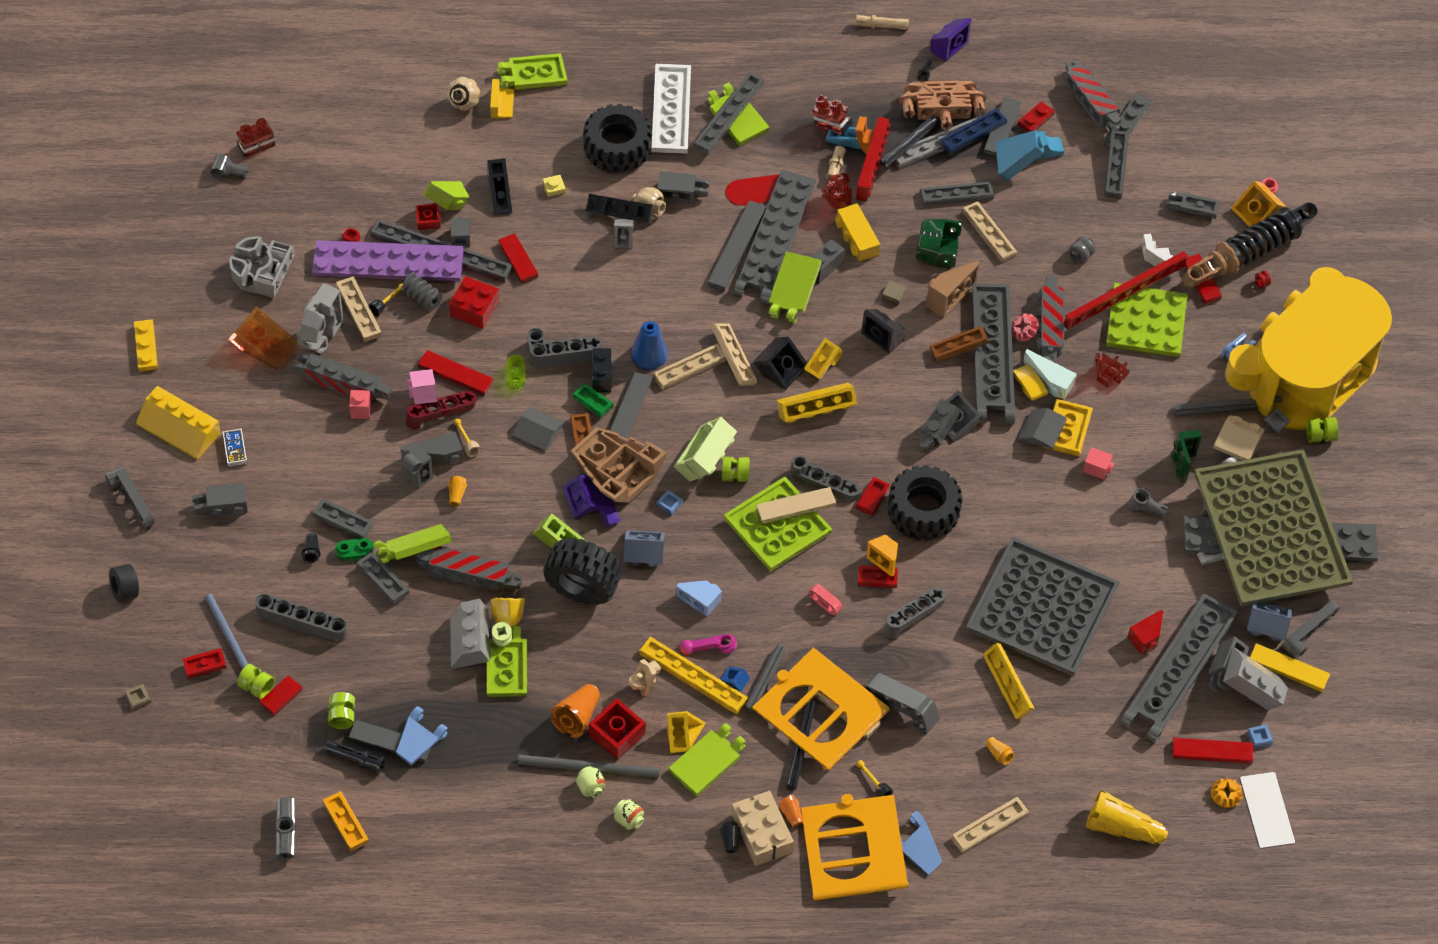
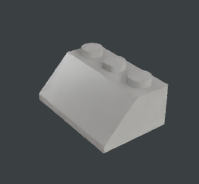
(469, 634)
(1254, 681)

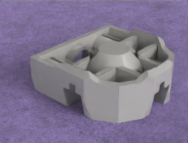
(264, 281)
(321, 318)

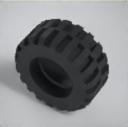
(617, 156)
(927, 482)
(582, 571)

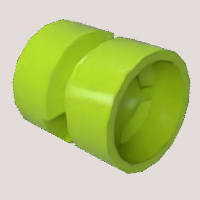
(1322, 429)
(741, 466)
(254, 680)
(341, 710)

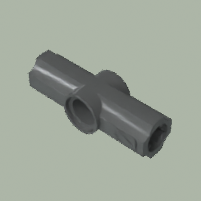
(285, 838)

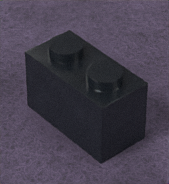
(601, 369)

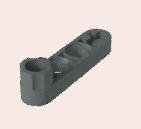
(800, 468)
(120, 477)
(893, 628)
(1294, 643)

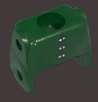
(938, 242)

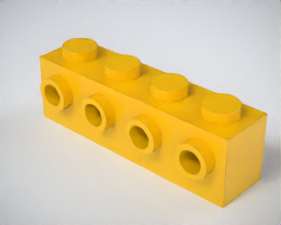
(816, 402)

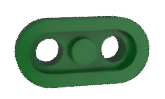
(354, 549)

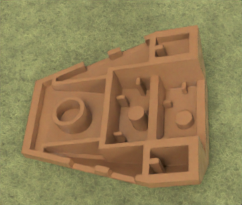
(618, 464)

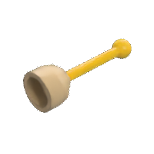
(471, 447)

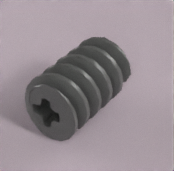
(420, 292)

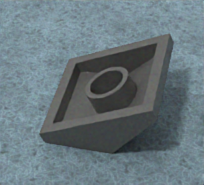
(966, 420)
(1042, 428)
(537, 429)

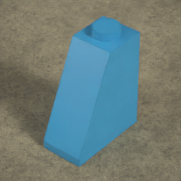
(1018, 152)

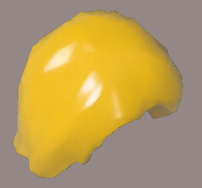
(507, 610)

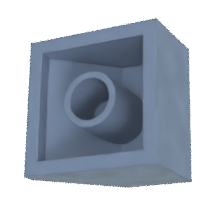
(644, 547)
(1269, 620)

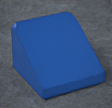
(736, 678)

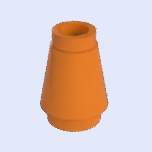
(791, 810)

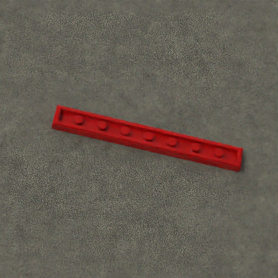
(1125, 290)

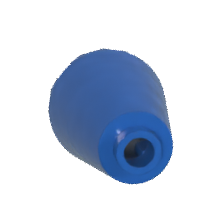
(649, 347)

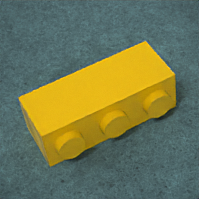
(857, 232)

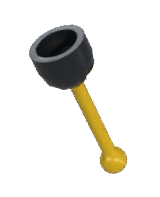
(377, 306)
(882, 788)

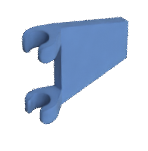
(417, 739)
(921, 847)

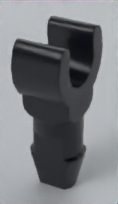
(925, 70)

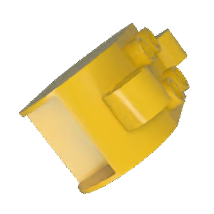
(1314, 349)

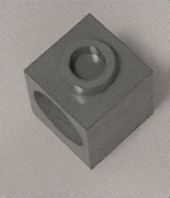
(460, 231)

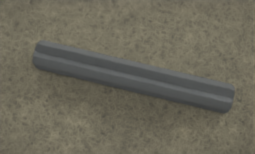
(766, 677)

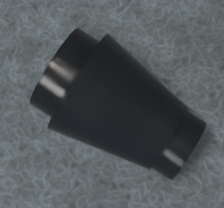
(311, 550)
(730, 836)

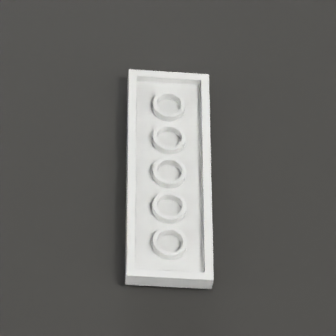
(671, 108)

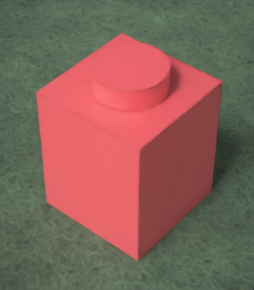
(360, 404)
(1098, 463)

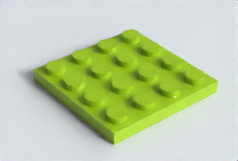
(1148, 322)
(780, 539)

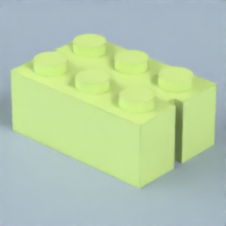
(705, 449)

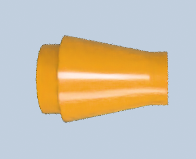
(457, 487)
(1001, 752)

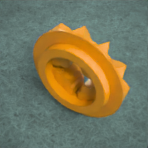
(1221, 798)

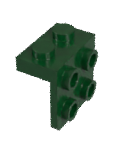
(1185, 447)

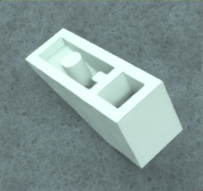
(1054, 377)

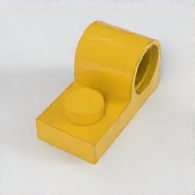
(824, 356)

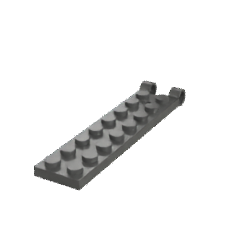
(775, 233)
(994, 359)
(1180, 665)

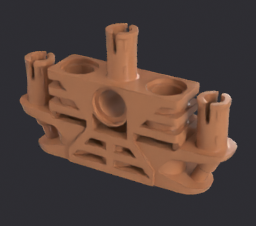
(943, 100)

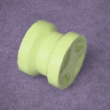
(504, 638)

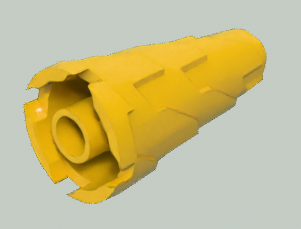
(1121, 819)

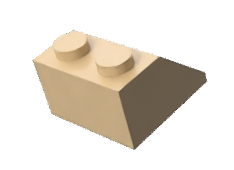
(1239, 438)

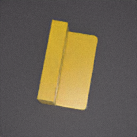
(501, 101)

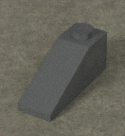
(441, 449)

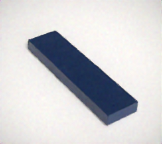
(973, 131)

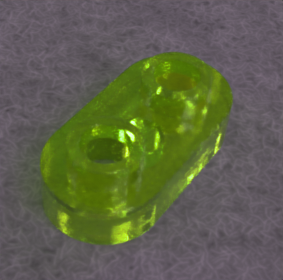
(515, 373)

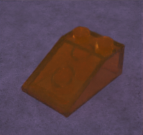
(264, 339)

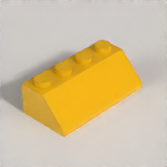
(178, 423)

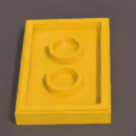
(1074, 431)

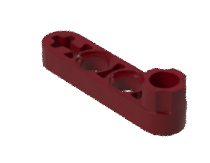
(416, 416)

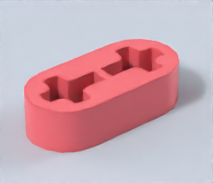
(825, 599)

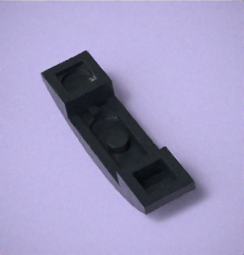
(619, 208)

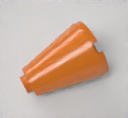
(575, 711)

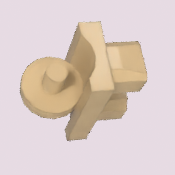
(644, 676)

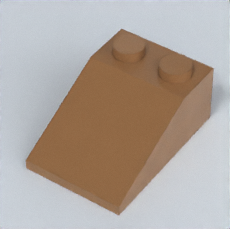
(951, 288)

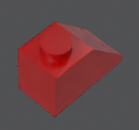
(1146, 633)

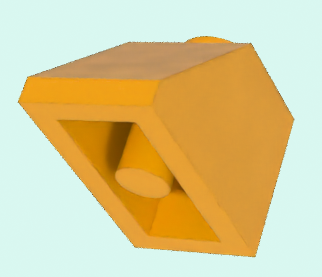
(883, 553)

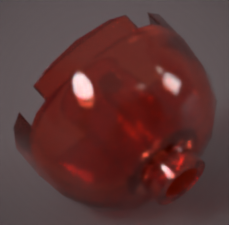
(837, 191)

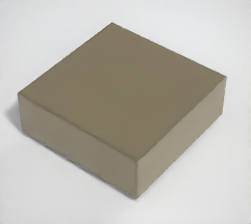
(894, 292)
(137, 697)

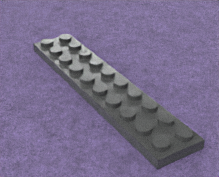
(1355, 540)

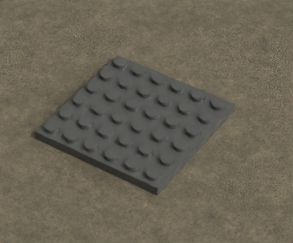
(1042, 606)

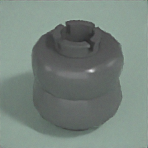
(1081, 249)

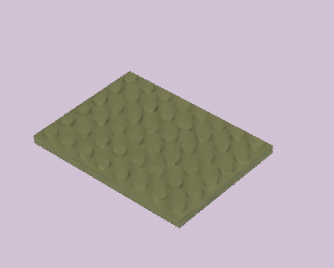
(1272, 527)

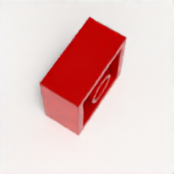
(428, 216)

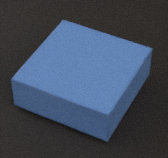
(669, 502)
(1260, 736)

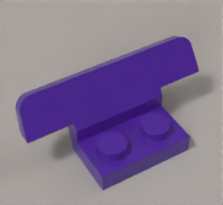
(585, 496)

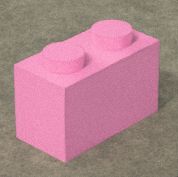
(422, 386)

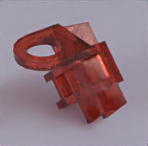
(1107, 372)

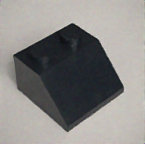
(882, 330)
(781, 362)

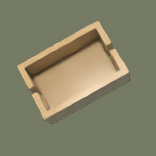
(762, 828)

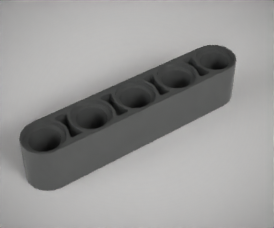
(307, 624)

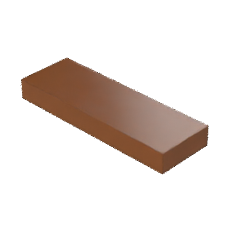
(959, 344)
(580, 427)

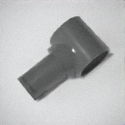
(223, 166)
(1146, 503)

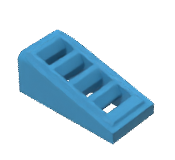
(848, 140)

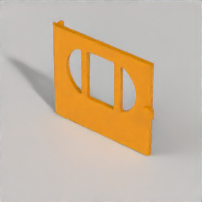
(817, 671)
(884, 842)

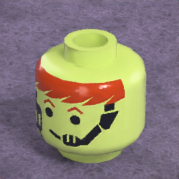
(591, 782)
(629, 814)

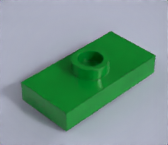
(593, 400)

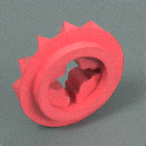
(1029, 330)

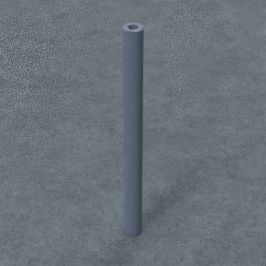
(226, 630)

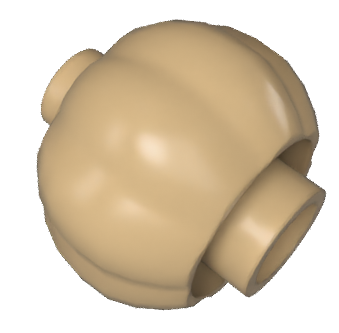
(463, 93)
(651, 196)

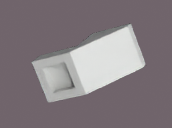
(1151, 253)

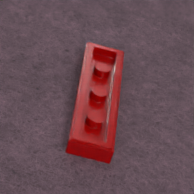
(456, 372)
(1212, 750)

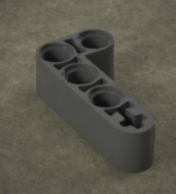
(560, 351)
(905, 700)

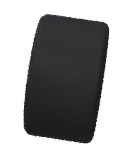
(123, 582)

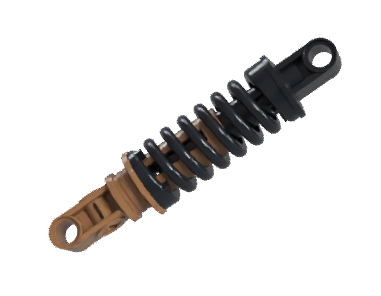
(1251, 244)

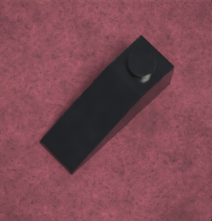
(499, 186)

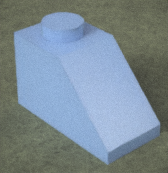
(700, 595)

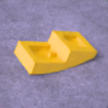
(1031, 383)

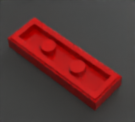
(518, 258)
(1208, 289)

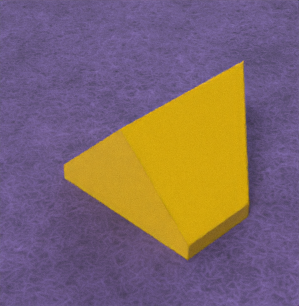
(682, 730)

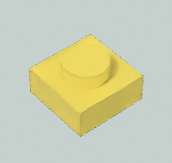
(554, 185)

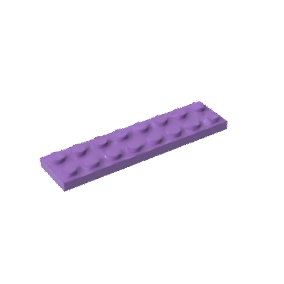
(387, 260)

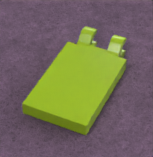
(533, 72)
(748, 124)
(793, 285)
(412, 543)
(508, 667)
(707, 760)

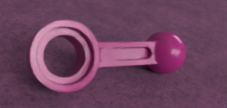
(688, 647)

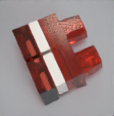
(831, 115)
(255, 137)

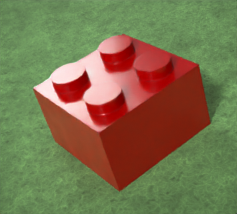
(474, 302)
(617, 728)

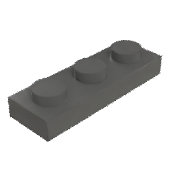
(342, 518)
(383, 578)

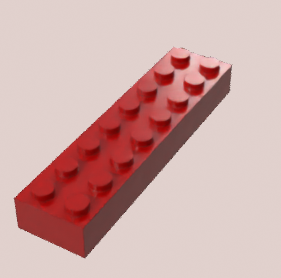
(872, 160)

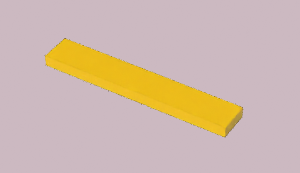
(693, 675)

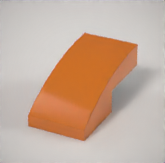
(863, 134)

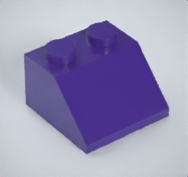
(951, 38)

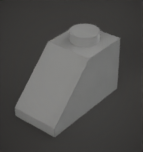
(623, 233)

